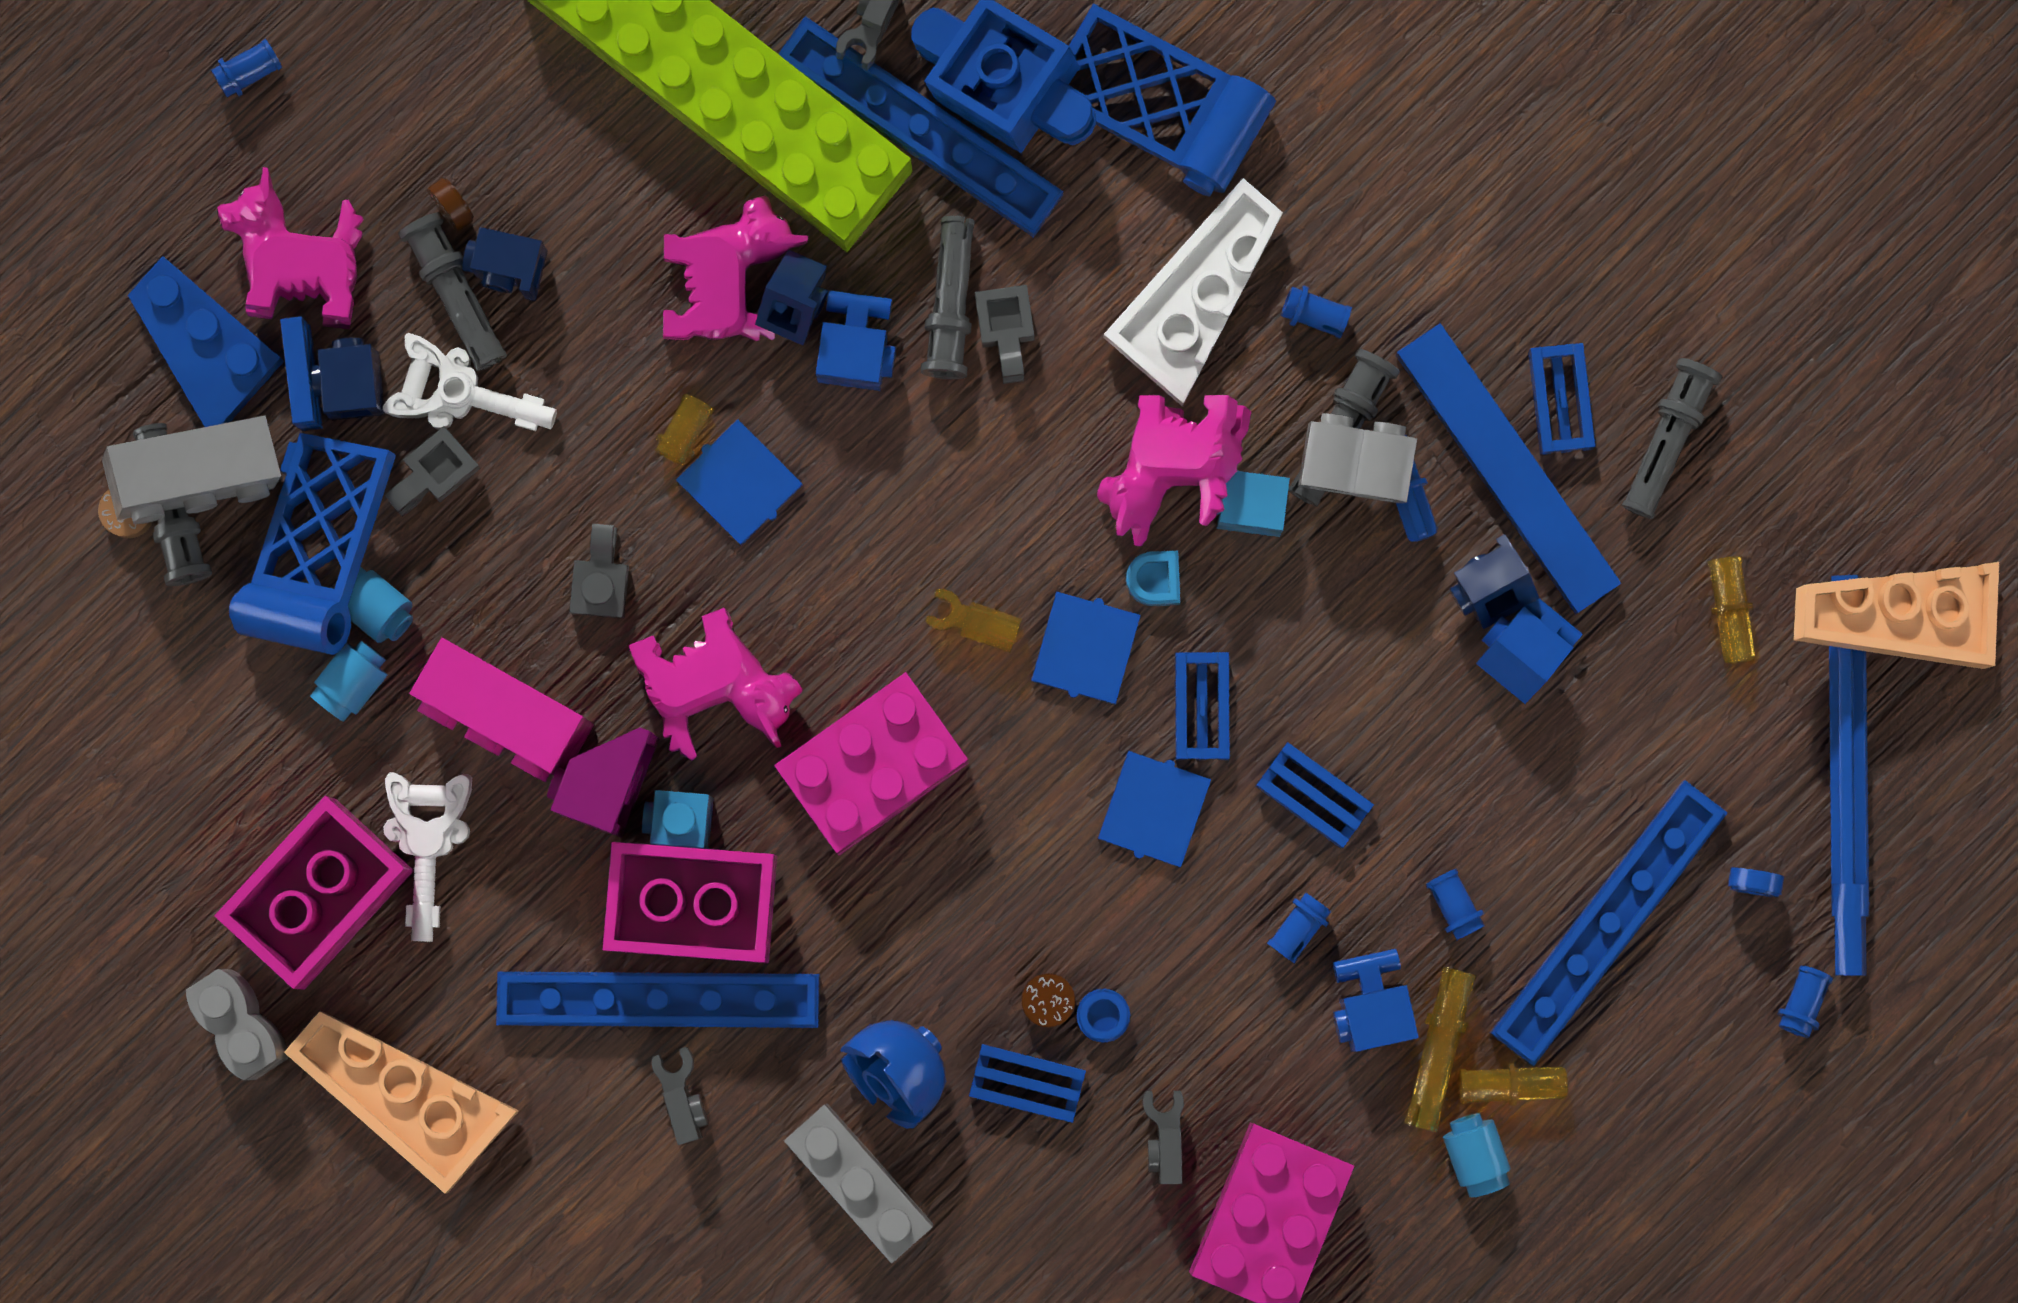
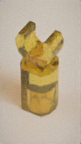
(977, 622)

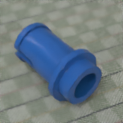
(246, 68)
(1315, 311)
(1455, 904)
(1299, 927)
(1805, 1002)

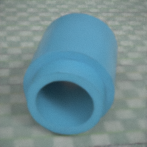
(379, 607)
(349, 680)
(1477, 1155)

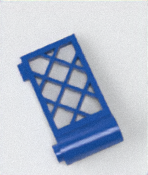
(1224, 119)
(298, 611)

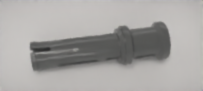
(443, 270)
(948, 321)
(1356, 401)
(1679, 415)
(177, 533)

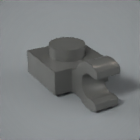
(875, 20)
(1005, 323)
(436, 467)
(599, 584)
(684, 1110)
(1166, 1152)

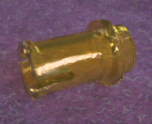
(683, 430)

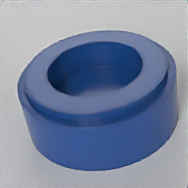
(1755, 882)
(1103, 1015)

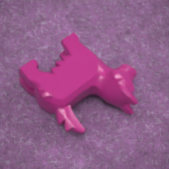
(289, 262)
(717, 272)
(1176, 453)
(710, 675)

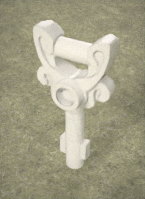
(457, 391)
(426, 839)

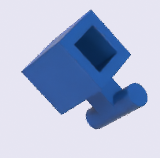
(852, 352)
(1527, 648)
(1378, 1014)

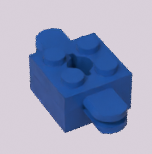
(1003, 75)

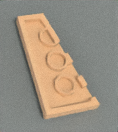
(1919, 615)
(409, 1104)

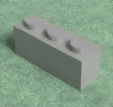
(191, 469)
(859, 1183)

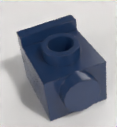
(506, 261)
(793, 297)
(1494, 584)

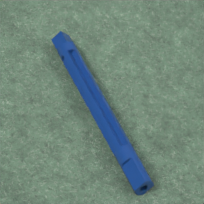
(1849, 805)

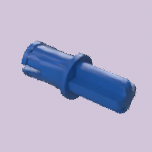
(1416, 512)

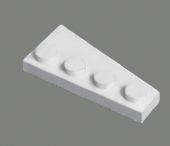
(1188, 302)

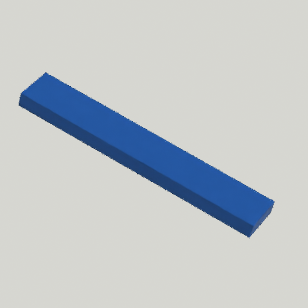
(923, 129)
(1508, 468)
(1608, 923)
(658, 999)

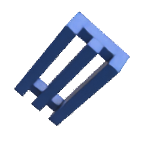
(298, 361)
(1565, 442)
(1202, 751)
(1352, 821)
(1071, 1094)

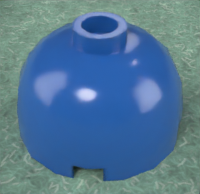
(897, 1067)

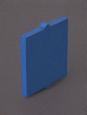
(739, 482)
(1085, 648)
(1154, 809)

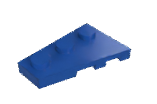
(202, 343)

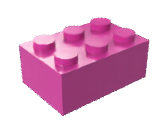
(499, 711)
(872, 764)
(314, 893)
(690, 902)
(1271, 1218)

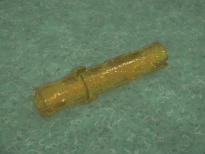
(1440, 1048)

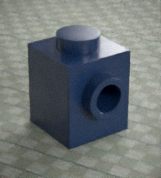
(349, 380)

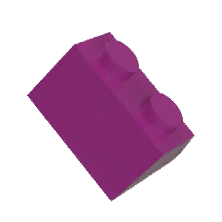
(604, 782)

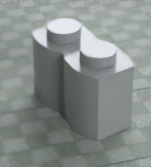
(1358, 460)
(230, 1011)

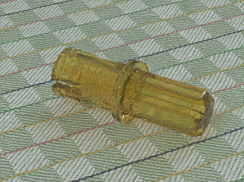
(1732, 609)
(1512, 1084)

